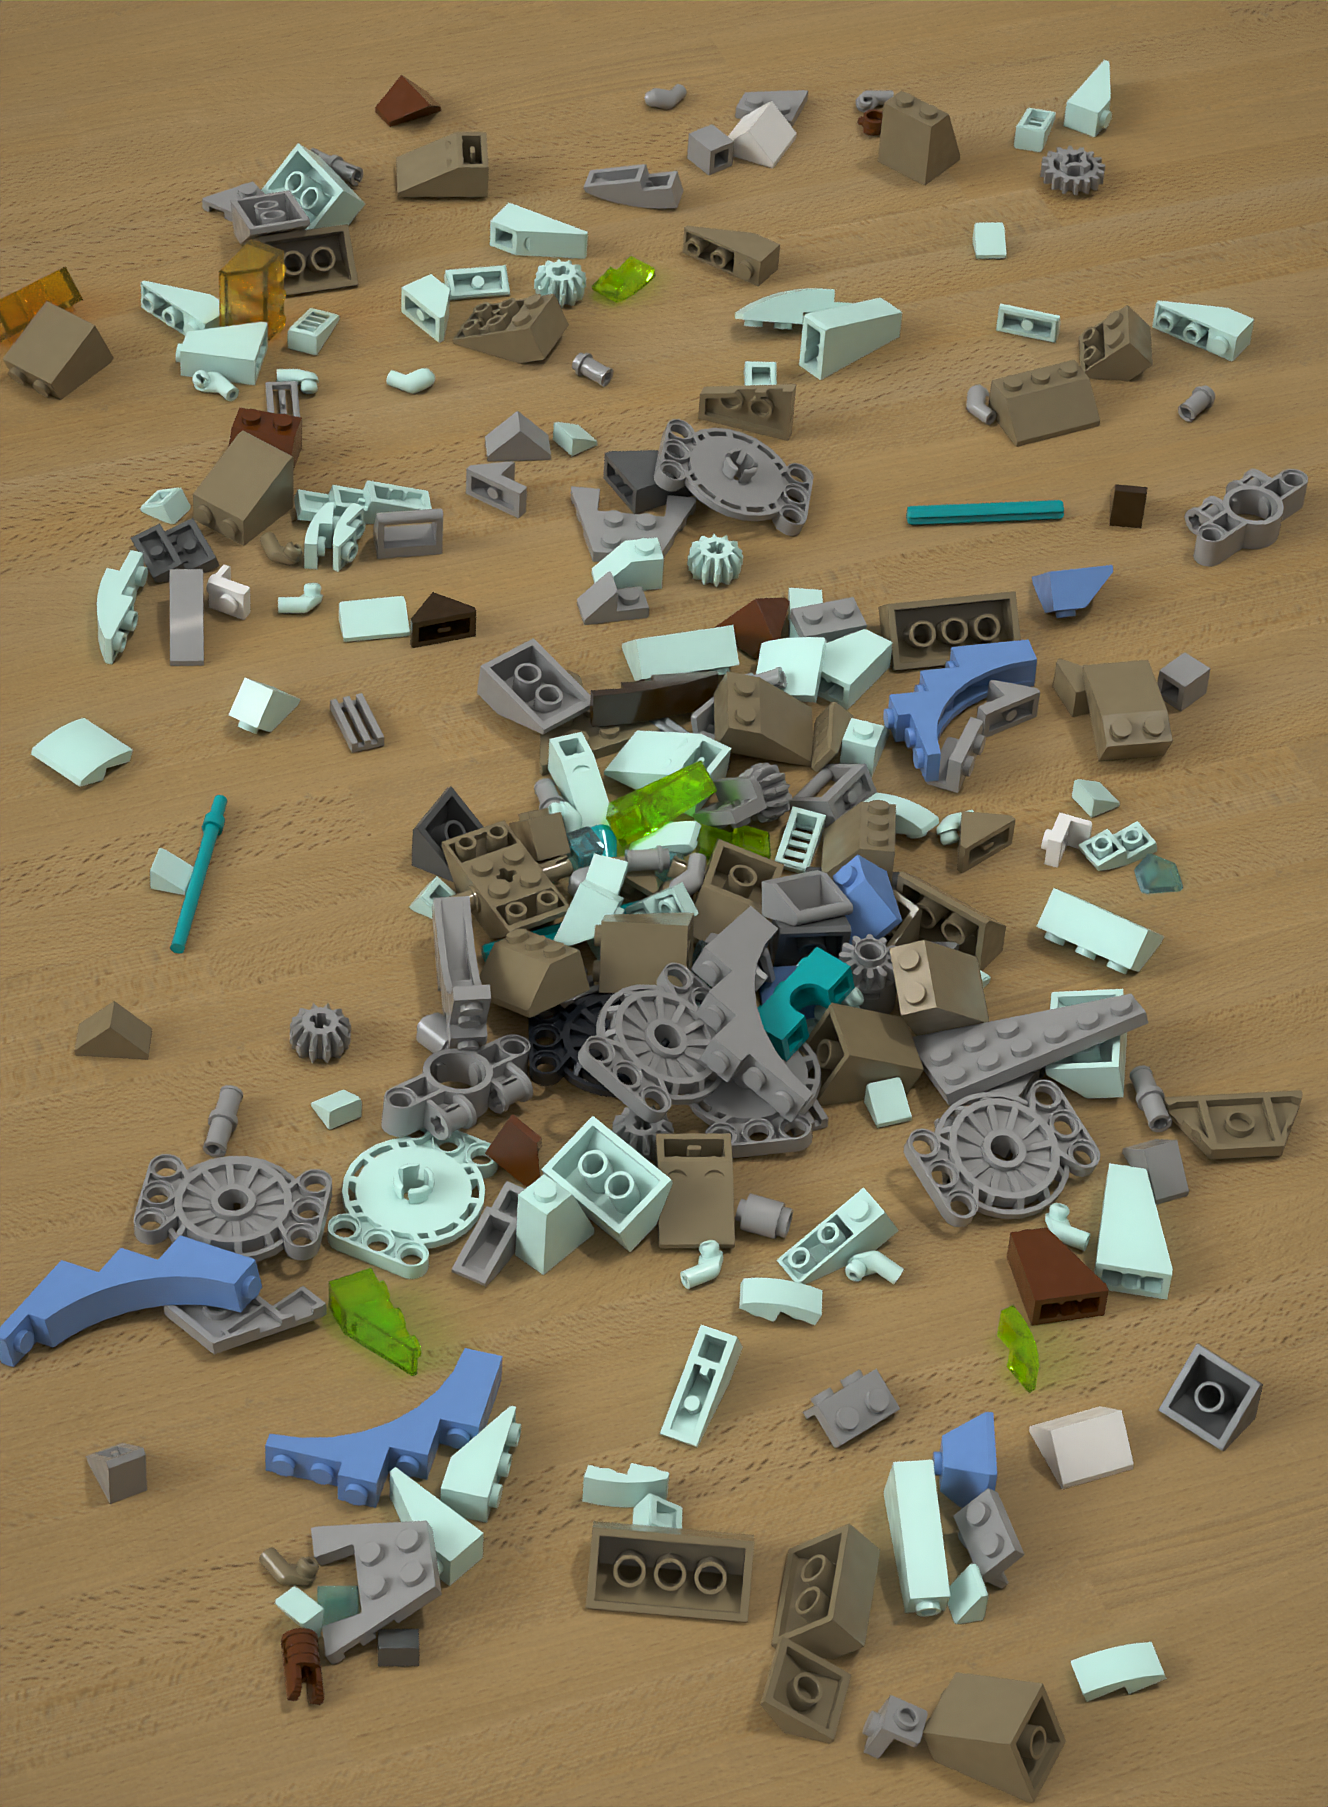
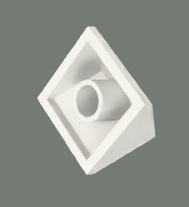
(762, 136)
(1084, 1445)

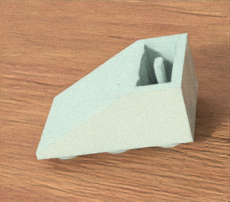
(658, 754)

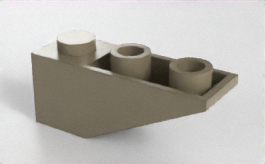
(734, 252)

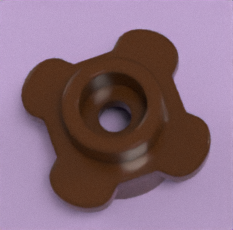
(871, 122)

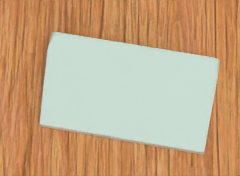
(477, 282)
(1028, 323)
(373, 619)

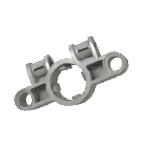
(1227, 533)
(496, 1079)

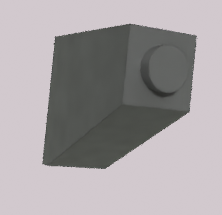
(633, 479)

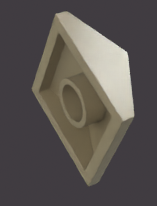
(804, 1692)

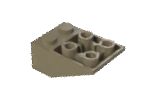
(446, 168)
(514, 328)
(701, 1192)

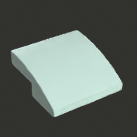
(801, 662)
(81, 752)

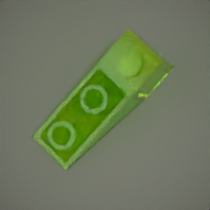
(658, 803)
(368, 1317)

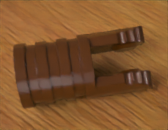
(302, 1664)

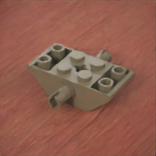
(504, 880)
(729, 886)

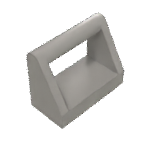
(408, 539)
(851, 787)
(803, 898)

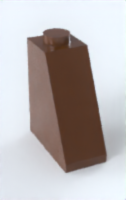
(1053, 1279)

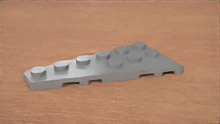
(1000, 1050)

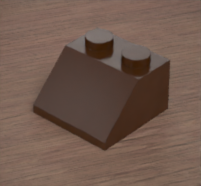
(273, 428)

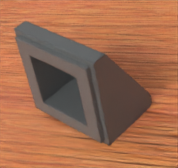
(398, 1647)

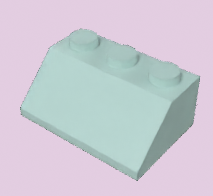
(316, 188)
(682, 653)
(1097, 932)
(1096, 1070)
(611, 1182)

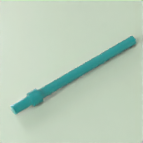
(212, 827)

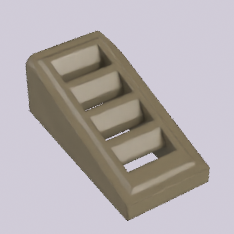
(828, 734)

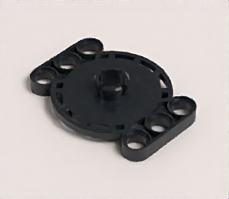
(570, 1031)

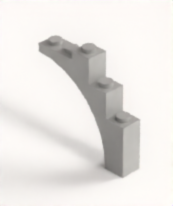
(462, 993)
(731, 1010)

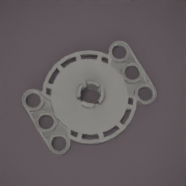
(712, 460)
(635, 1047)
(741, 1112)
(999, 1126)
(204, 1199)

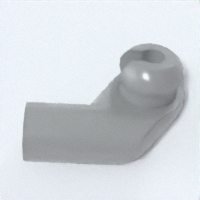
(664, 98)
(871, 98)
(976, 404)
(694, 875)

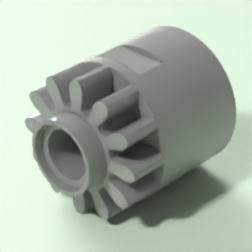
(871, 972)

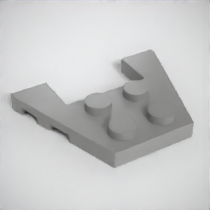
(609, 529)
(225, 1329)
(393, 1572)

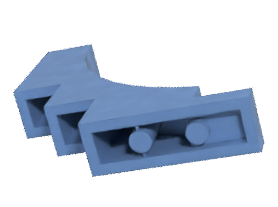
(79, 1297)

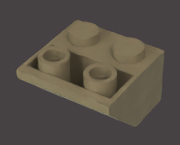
(1116, 347)

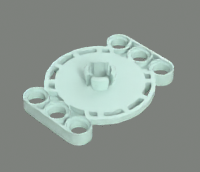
(437, 1207)

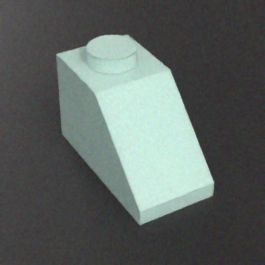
(427, 305)
(633, 564)
(261, 706)
(863, 743)
(586, 911)

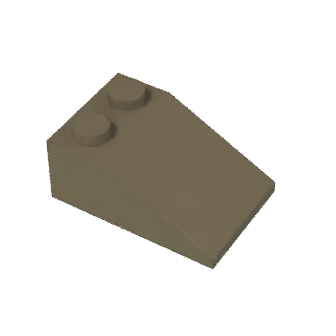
(1126, 711)
(762, 720)

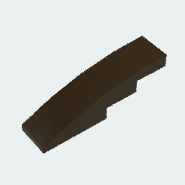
(652, 700)

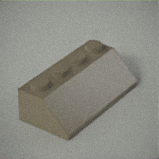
(929, 628)
(670, 1571)

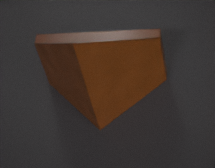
(405, 103)
(758, 623)
(517, 1151)

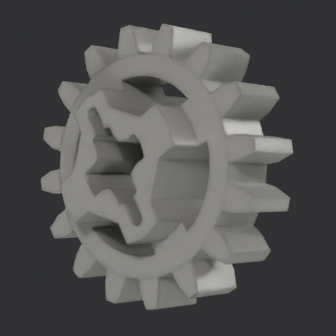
(1072, 170)

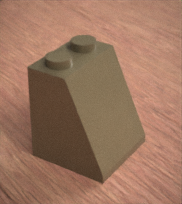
(916, 138)
(57, 352)
(245, 489)
(639, 948)
(938, 987)
(861, 1049)
(996, 1732)

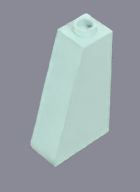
(846, 334)
(1131, 1239)
(917, 1536)

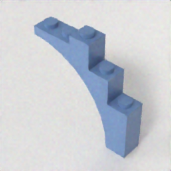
(948, 691)
(363, 1459)

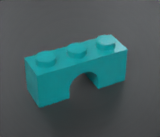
(816, 981)

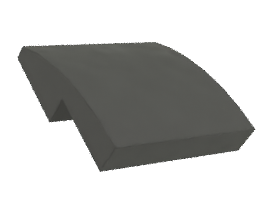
(174, 549)

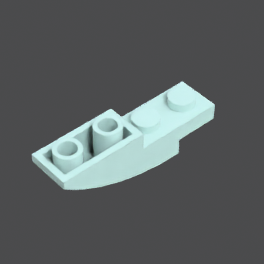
(787, 307)
(116, 604)

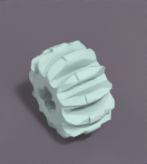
(561, 279)
(715, 560)

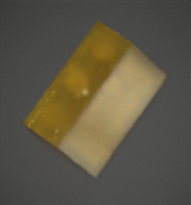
(253, 288)
(22, 305)

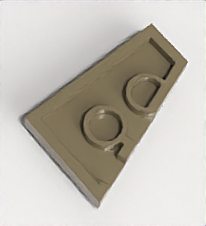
(751, 408)

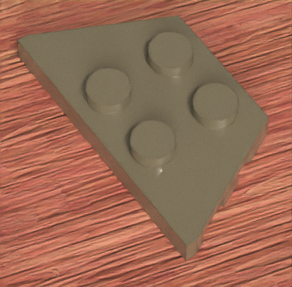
(601, 739)
(1237, 1123)

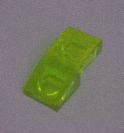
(624, 281)
(743, 837)
(1023, 1352)

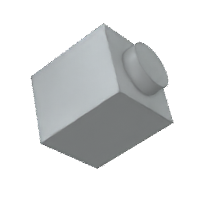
(710, 149)
(1183, 681)

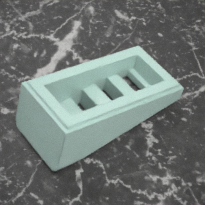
(1034, 129)
(311, 331)
(807, 821)

